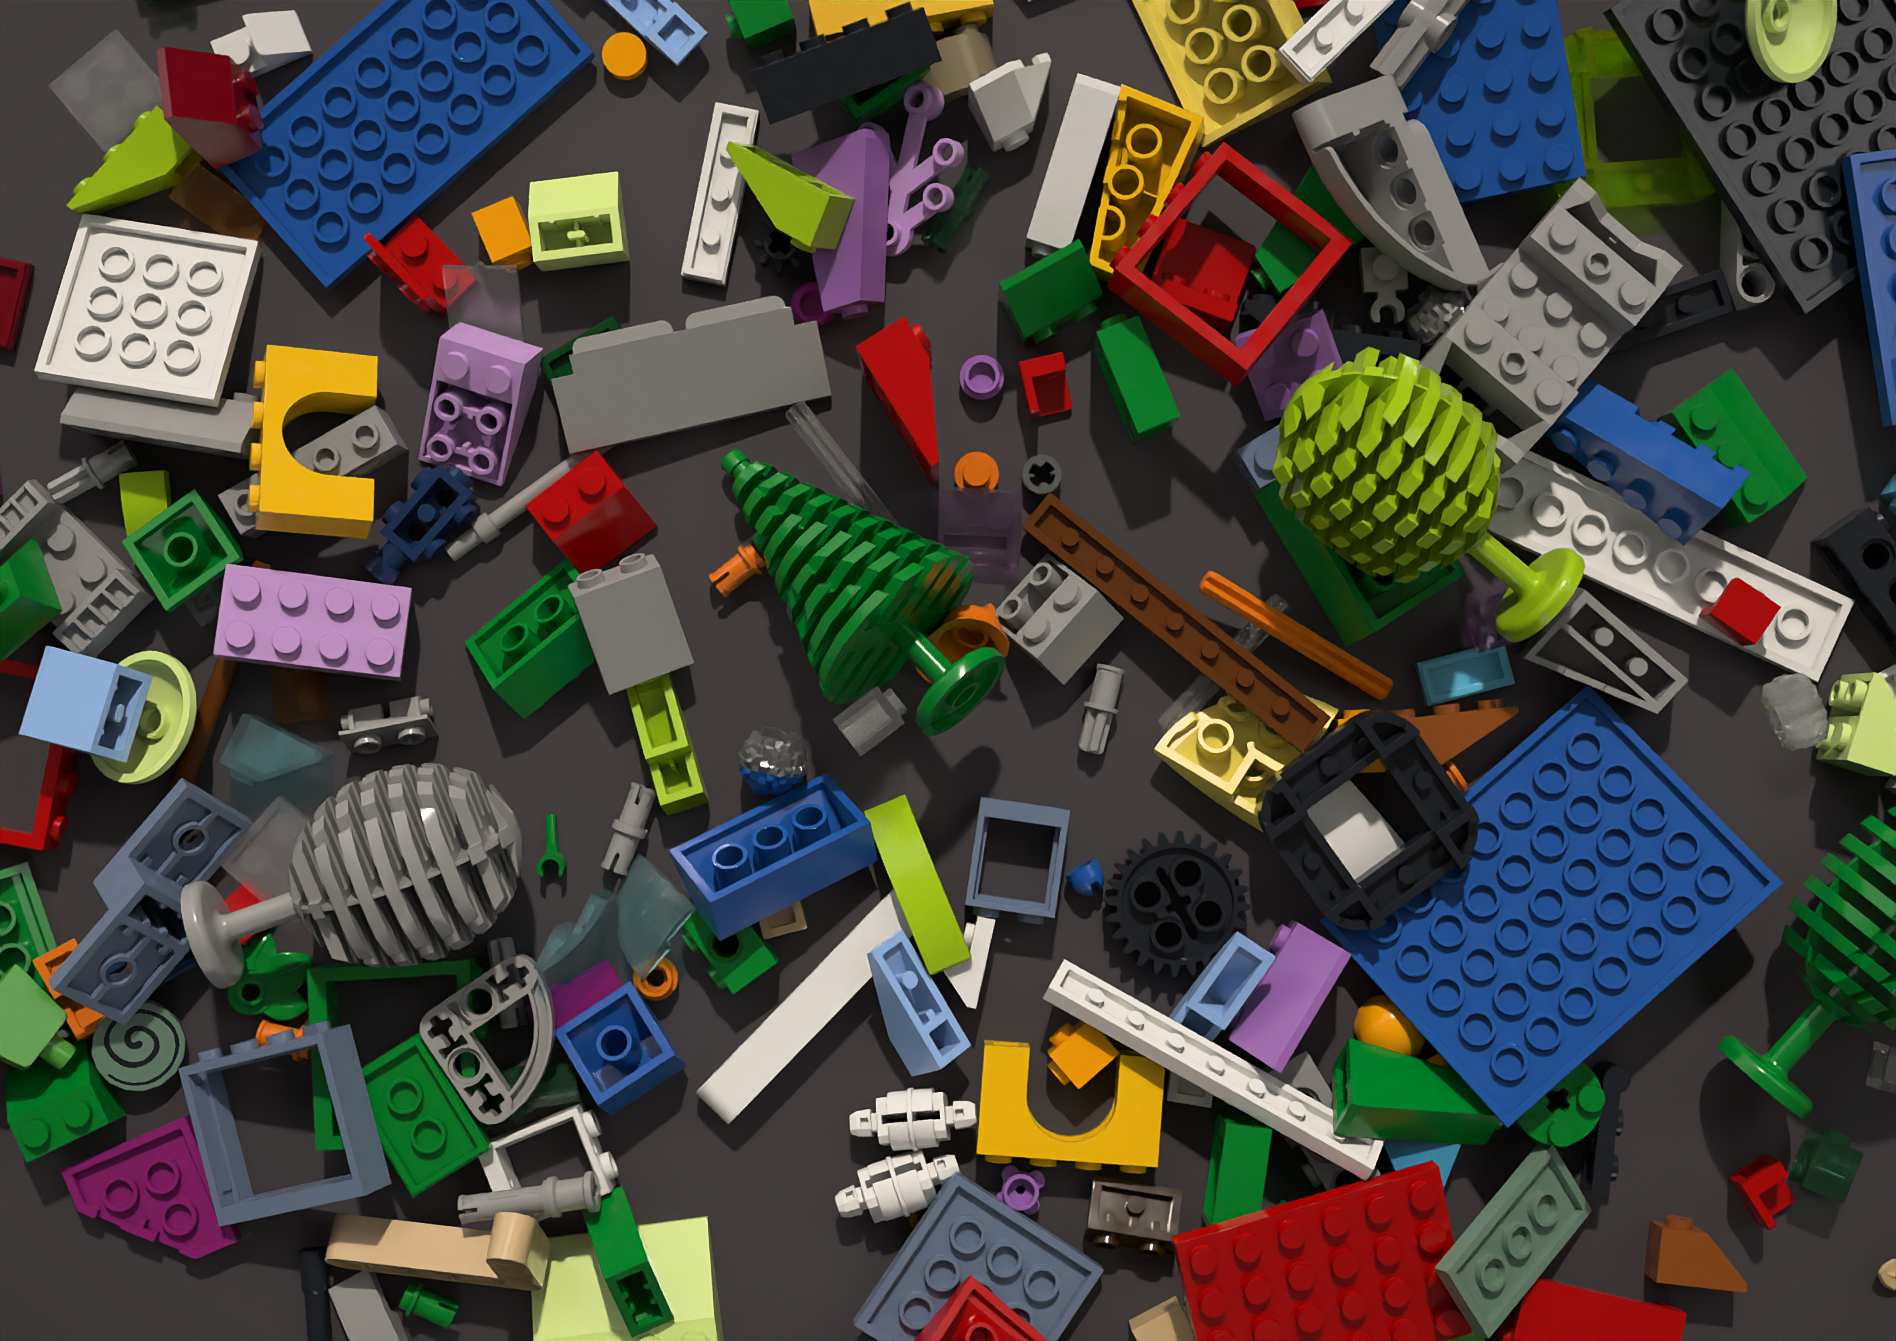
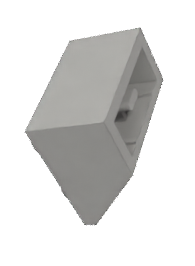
(1057, 618)

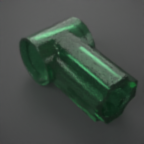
(558, 1086)

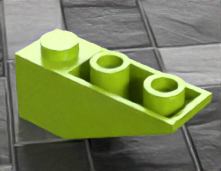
(142, 165)

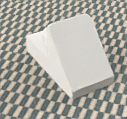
(265, 42)
(968, 975)

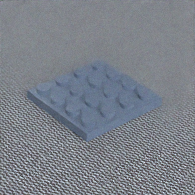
(979, 1236)

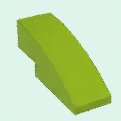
(667, 745)

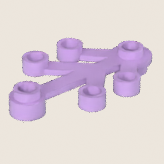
(907, 177)

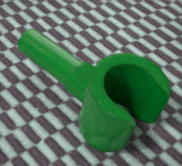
(551, 847)

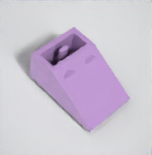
(478, 401)

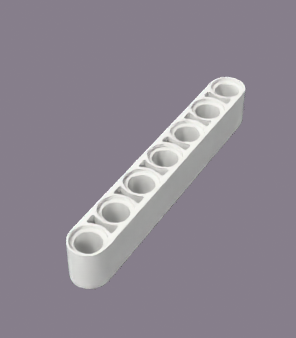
(802, 1013)

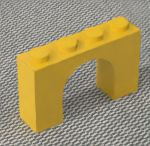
(286, 492)
(1124, 1137)

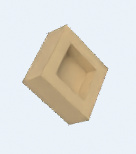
(784, 921)

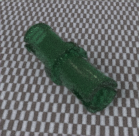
(965, 195)

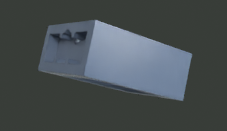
(1027, 910)

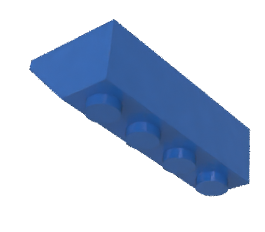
(774, 855)

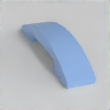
(662, 26)

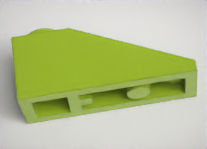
(793, 199)

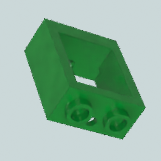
(1134, 377)
(1236, 1167)

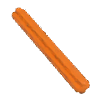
(1295, 635)

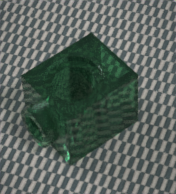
(1826, 1164)

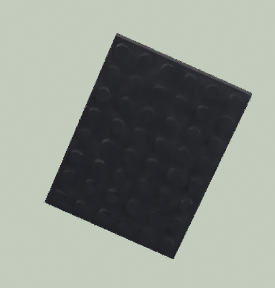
(1772, 143)

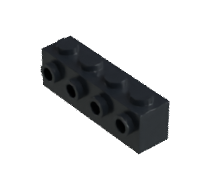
(845, 64)

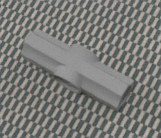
(1421, 29)

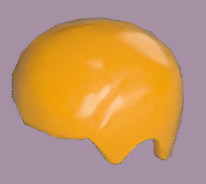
(1384, 1026)

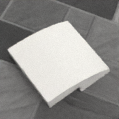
(1354, 829)

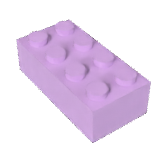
(313, 622)

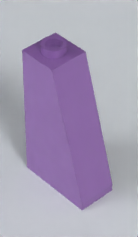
(854, 272)

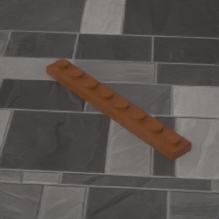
(1176, 623)

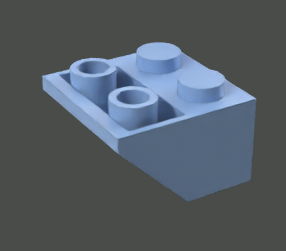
(85, 704)

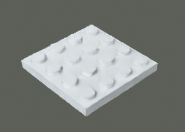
(149, 310)

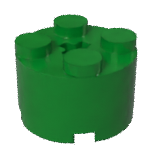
(1571, 1115)

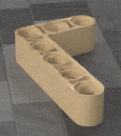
(506, 1257)

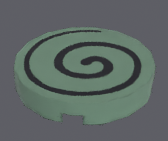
(142, 1051)

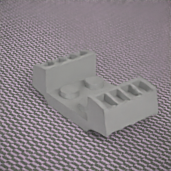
(91, 582)

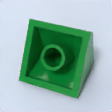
(183, 549)

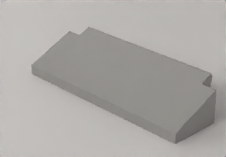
(665, 381)

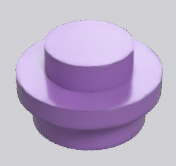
(981, 377)

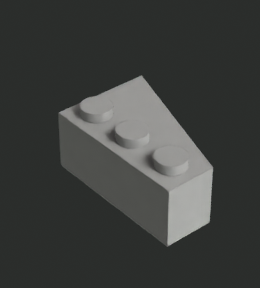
(1603, 653)

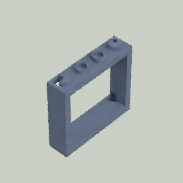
(220, 1142)

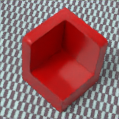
(1045, 385)
(1741, 613)
(1763, 1189)

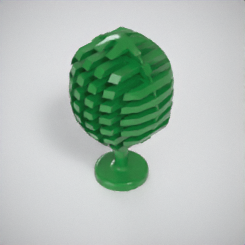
(1845, 960)

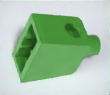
(30, 1023)

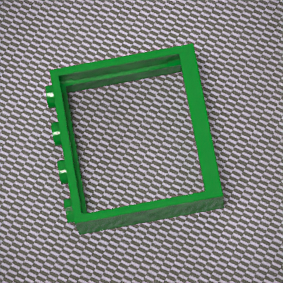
(324, 1006)

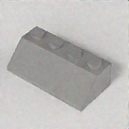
(165, 422)

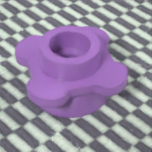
(1031, 1181)

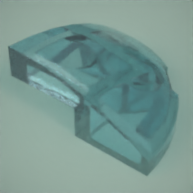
(649, 915)

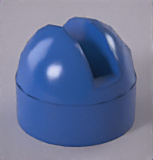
(1084, 875)

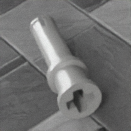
(551, 1197)

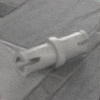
(629, 829)

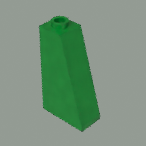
(1404, 1099)

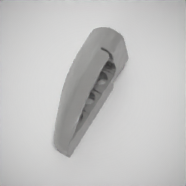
(1391, 182)

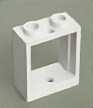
(500, 1169)

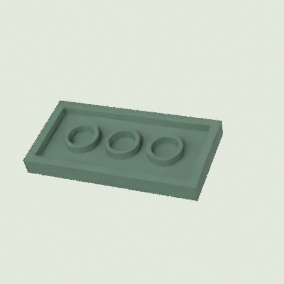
(1513, 1240)

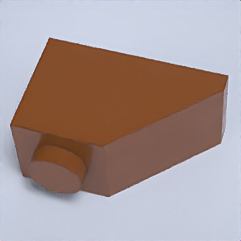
(1688, 1257)

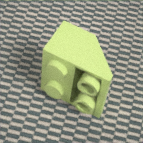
(577, 222)
(1861, 726)

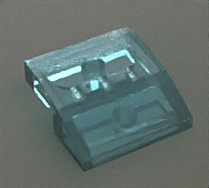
(569, 937)

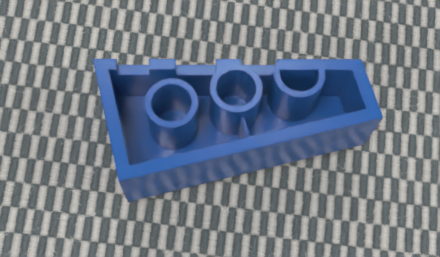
(1645, 461)

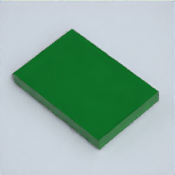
(421, 1116)

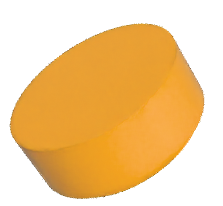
(624, 56)

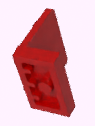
(417, 259)
(1203, 271)

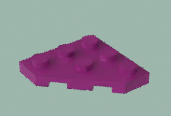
(153, 1190)

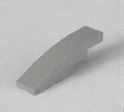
(365, 1310)

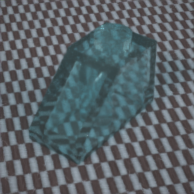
(268, 752)

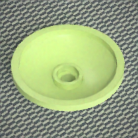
(1790, 36)
(164, 721)

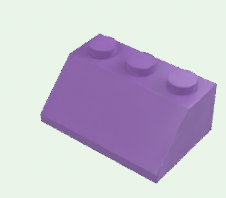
(1287, 994)

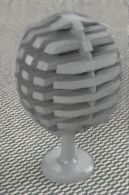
(380, 875)

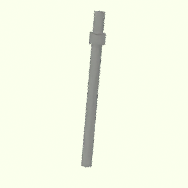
(487, 526)

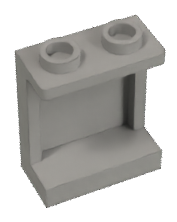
(630, 622)

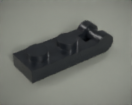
(1599, 1161)

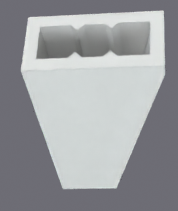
(1072, 165)

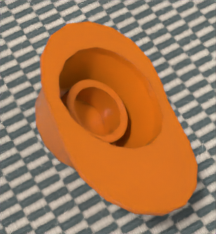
(967, 630)

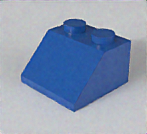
(619, 1049)

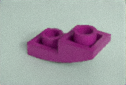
(580, 992)

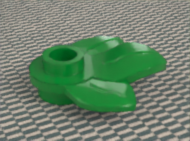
(276, 977)

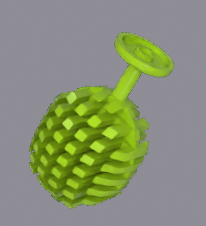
(1408, 478)

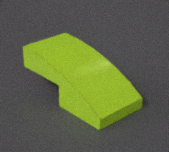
(143, 497)

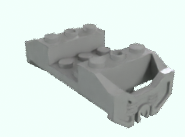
(1552, 315)

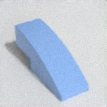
(1223, 987)

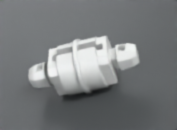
(915, 1132)
(896, 1186)

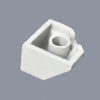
(1009, 101)

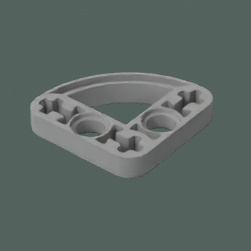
(466, 1021)

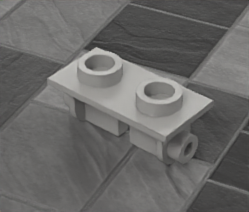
(368, 731)

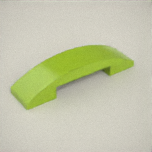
(917, 885)

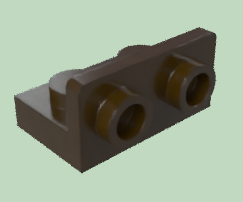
(1132, 1216)

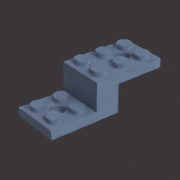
(144, 903)

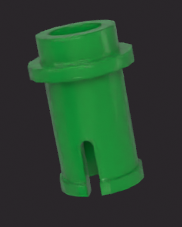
(428, 1305)

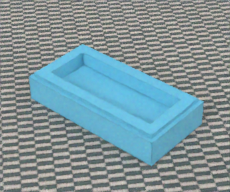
(1463, 674)

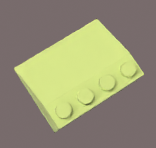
(581, 1308)

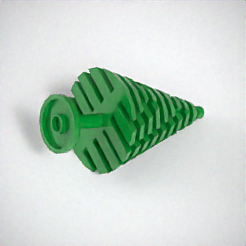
(862, 593)

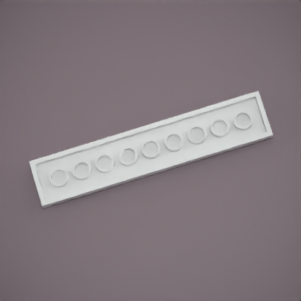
(1624, 550)

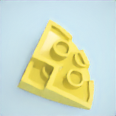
(1230, 753)

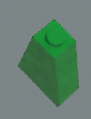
(1283, 254)
(627, 1264)

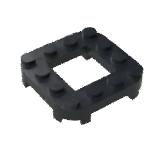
(1407, 870)

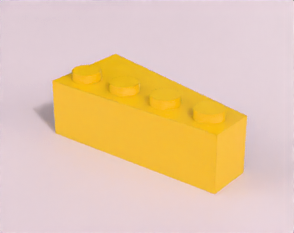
(831, 15)
(1146, 160)

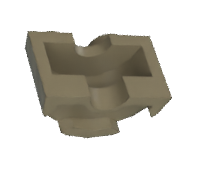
(964, 59)

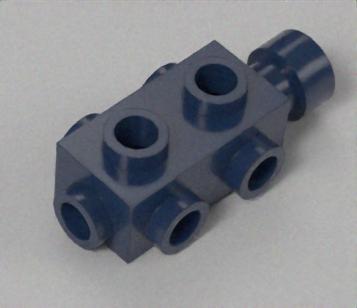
(422, 509)

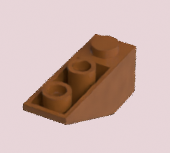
(1453, 731)

